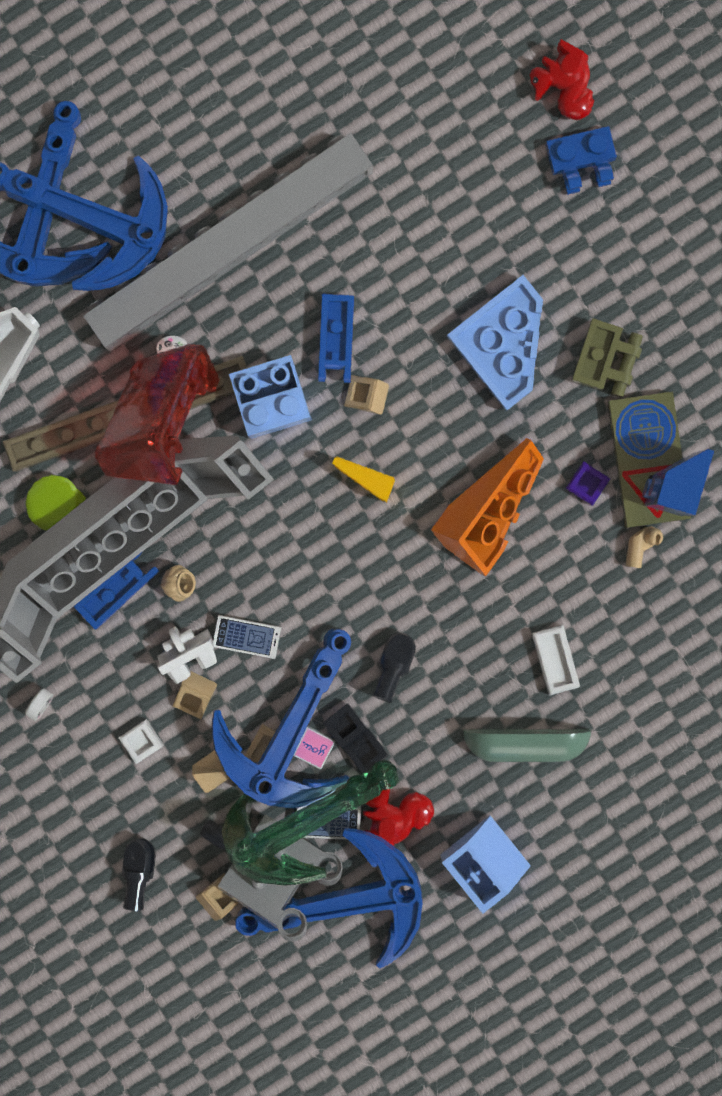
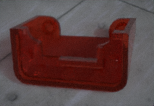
(152, 412)

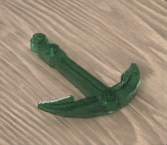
(255, 852)

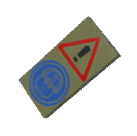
(644, 444)

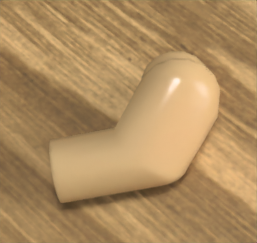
(641, 542)

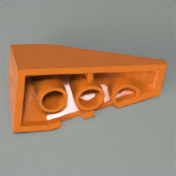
(480, 517)

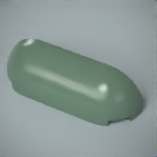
(527, 744)

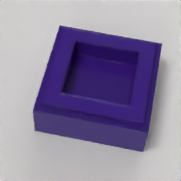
(587, 483)

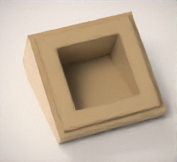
(366, 394)
(195, 695)
(215, 901)

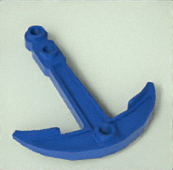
(122, 228)
(33, 236)
(281, 748)
(362, 898)

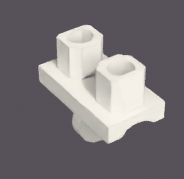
(184, 648)

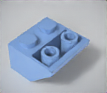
(270, 397)
(485, 864)

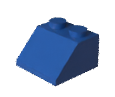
(679, 485)

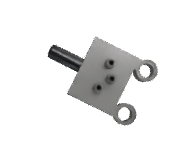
(270, 899)

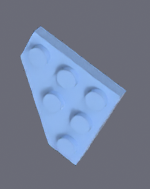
(503, 341)

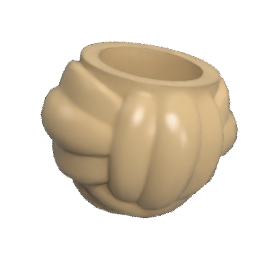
(178, 583)

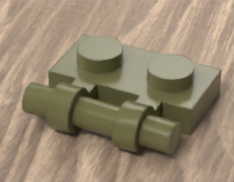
(598, 353)

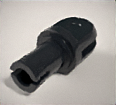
(394, 663)
(137, 870)

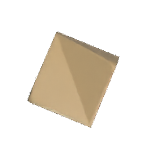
(209, 772)

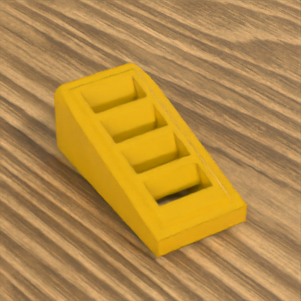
(373, 481)

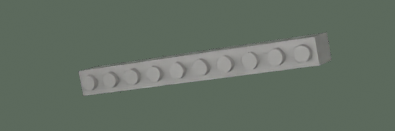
(229, 242)

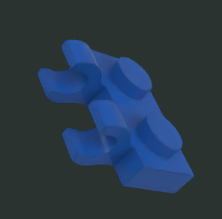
(582, 151)

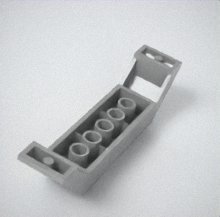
(106, 536)

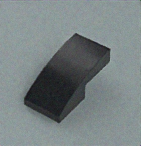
(355, 738)

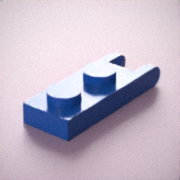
(336, 335)
(113, 593)

